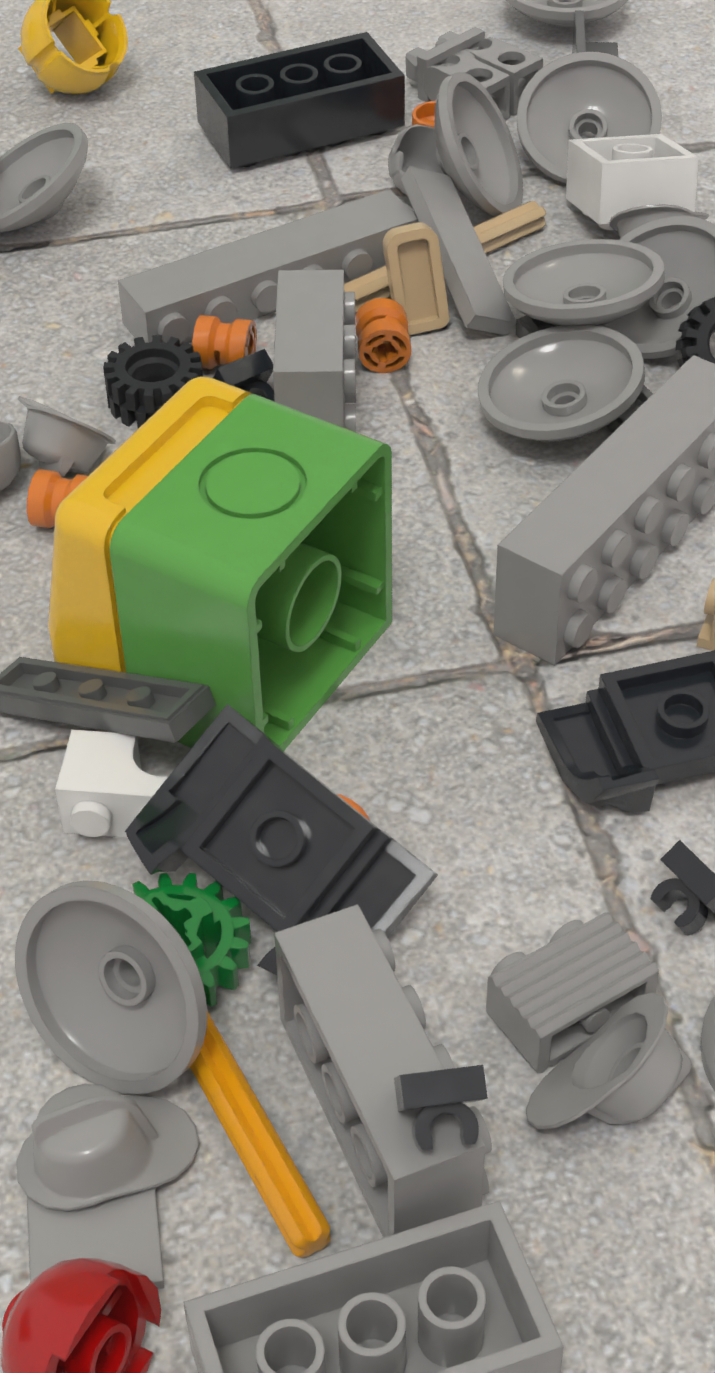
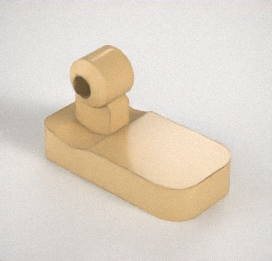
(417, 276)

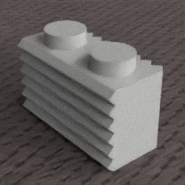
(567, 988)

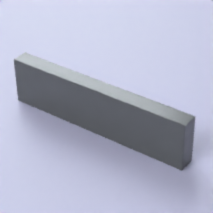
(103, 699)

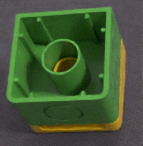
(229, 556)

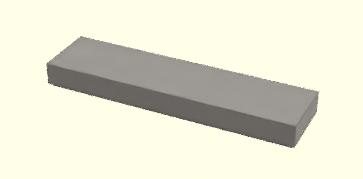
(462, 255)

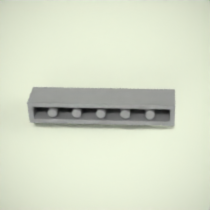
(243, 274)

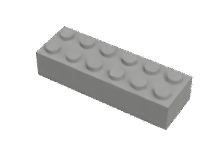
(609, 519)

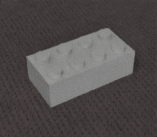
(353, 1038)
(405, 1303)

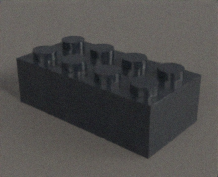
(299, 99)

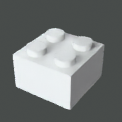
(629, 173)

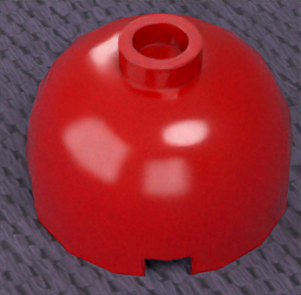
(80, 1320)

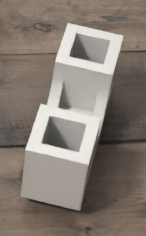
(102, 784)

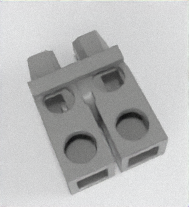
(494, 63)

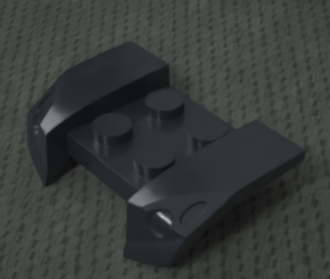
(636, 732)
(274, 835)

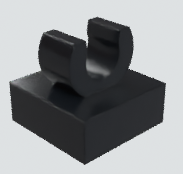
(249, 374)
(693, 882)
(439, 1094)

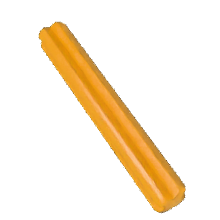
(260, 1147)

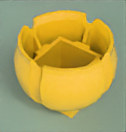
(86, 31)

